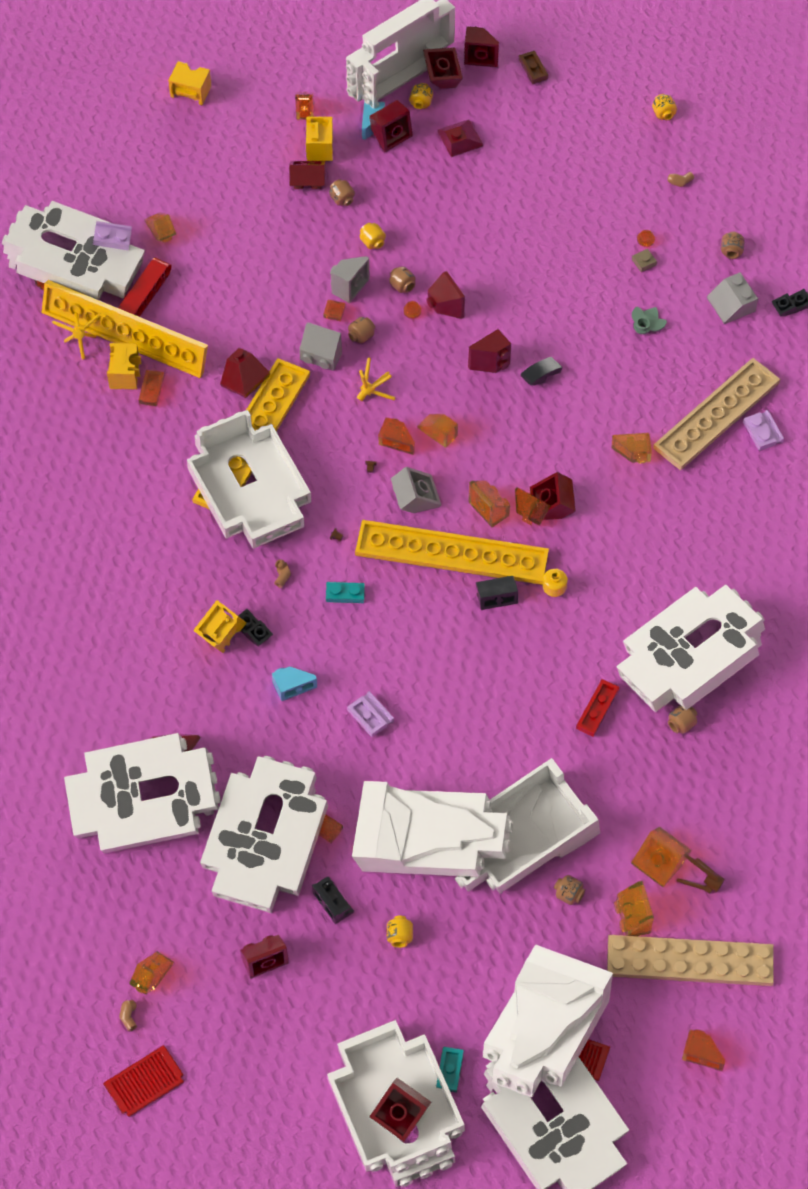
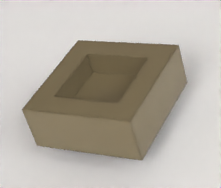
(644, 260)

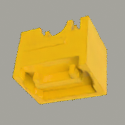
(190, 83)
(319, 138)
(123, 366)
(219, 626)

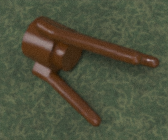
(712, 880)

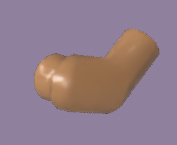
(679, 180)
(283, 571)
(125, 1014)

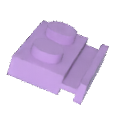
(112, 235)
(763, 430)
(370, 714)

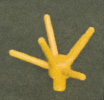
(78, 331)
(368, 388)

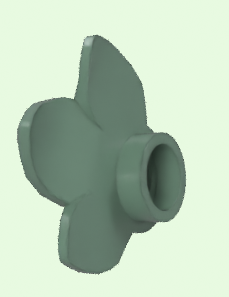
(648, 319)

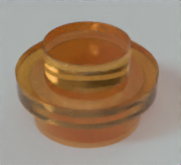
(645, 238)
(412, 309)

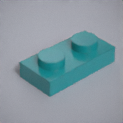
(345, 592)
(451, 1067)

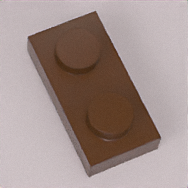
(533, 67)

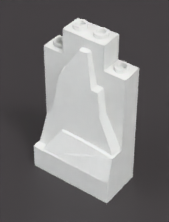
(545, 825)
(428, 831)
(546, 1020)

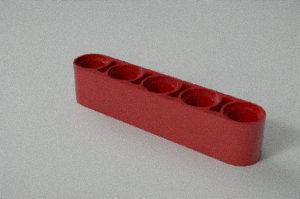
(146, 287)

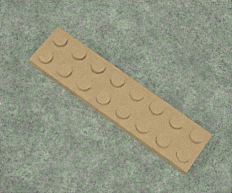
(716, 414)
(690, 960)

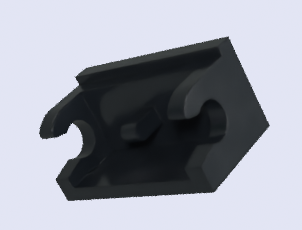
(497, 592)
(331, 900)

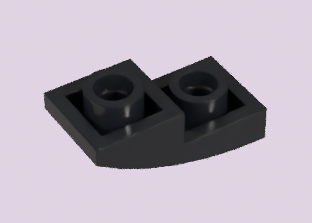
(791, 304)
(539, 371)
(254, 629)

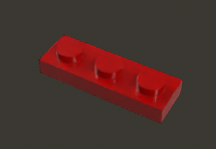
(597, 707)

